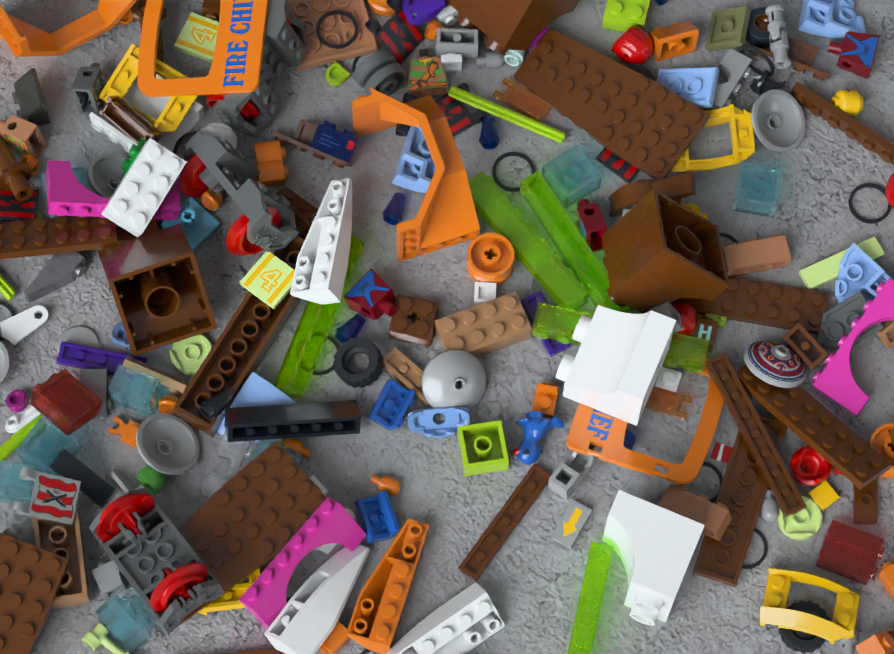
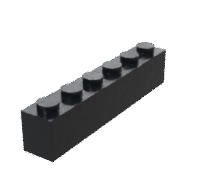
(292, 420)

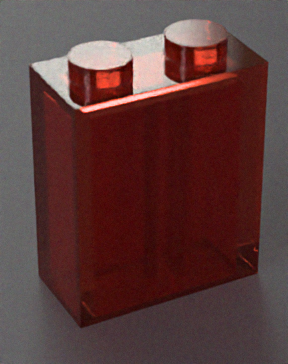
(65, 402)
(850, 553)

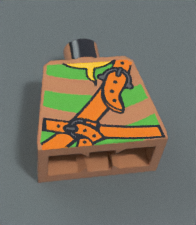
(427, 76)
(23, 136)

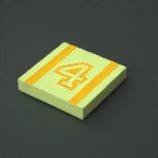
(198, 37)
(269, 279)

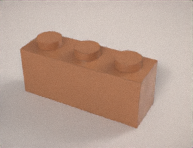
(756, 255)
(697, 508)

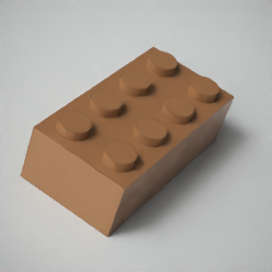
(485, 326)
(69, 543)

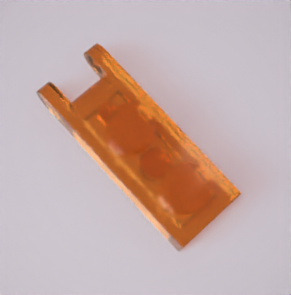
(523, 101)
(667, 402)

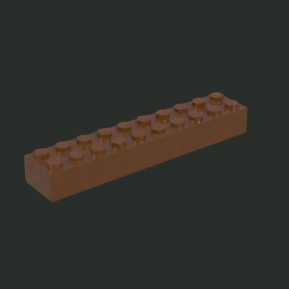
(237, 350)

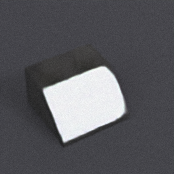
(30, 99)

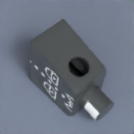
(87, 88)

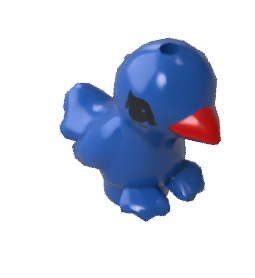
(534, 429)

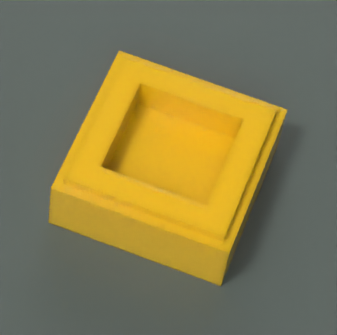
(823, 496)

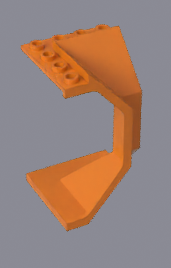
(30, 41)
(448, 206)

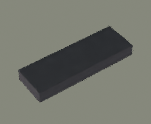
(91, 484)

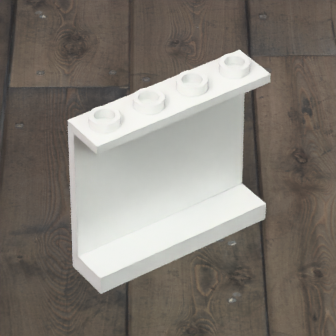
(153, 107)

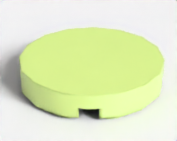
(190, 353)
(802, 524)

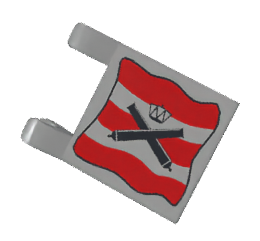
(51, 497)

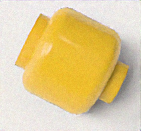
(848, 101)

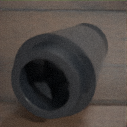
(215, 405)

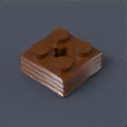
(423, 329)

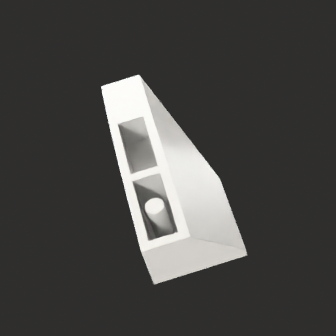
(326, 250)
(317, 604)
(453, 626)

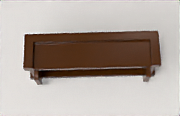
(129, 120)

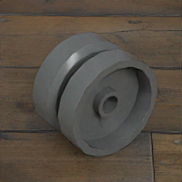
(380, 73)

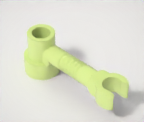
(98, 637)

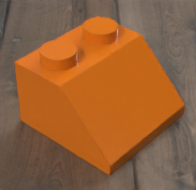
(674, 40)

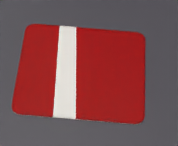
(721, 452)

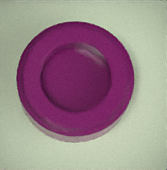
(17, 401)

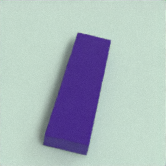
(92, 358)

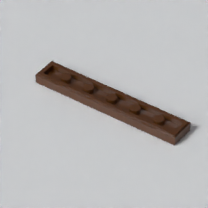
(505, 523)

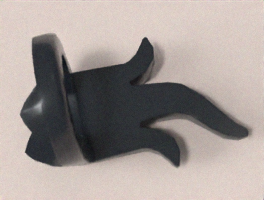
(763, 84)

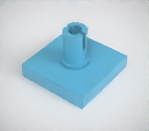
(195, 222)

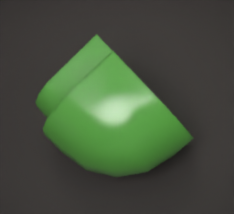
(151, 479)

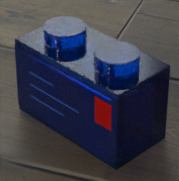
(333, 141)

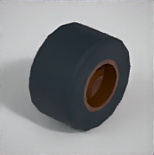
(758, 22)

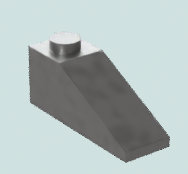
(57, 273)

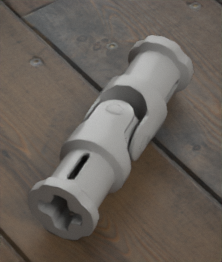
(778, 37)

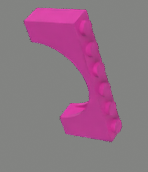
(71, 198)
(836, 379)
(327, 525)

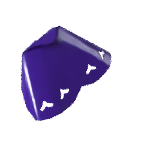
(425, 10)

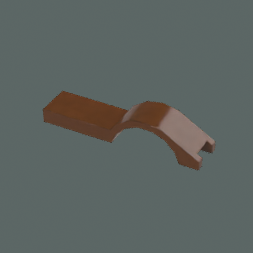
(673, 187)

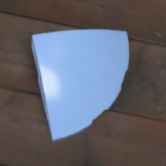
(830, 18)
(415, 163)
(858, 274)
(257, 393)

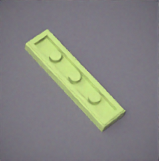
(828, 269)

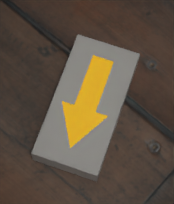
(571, 524)

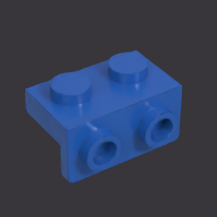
(392, 405)
(377, 517)

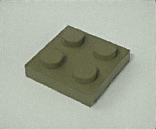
(728, 28)

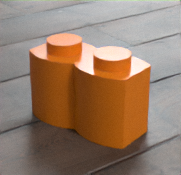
(270, 163)

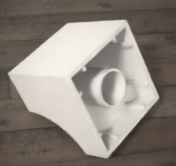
(616, 361)
(654, 551)

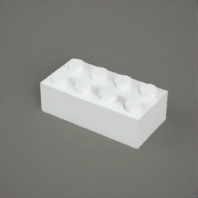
(143, 187)

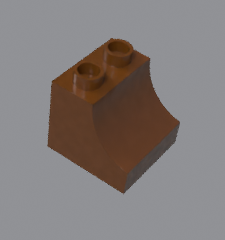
(510, 22)
(663, 255)
(157, 289)

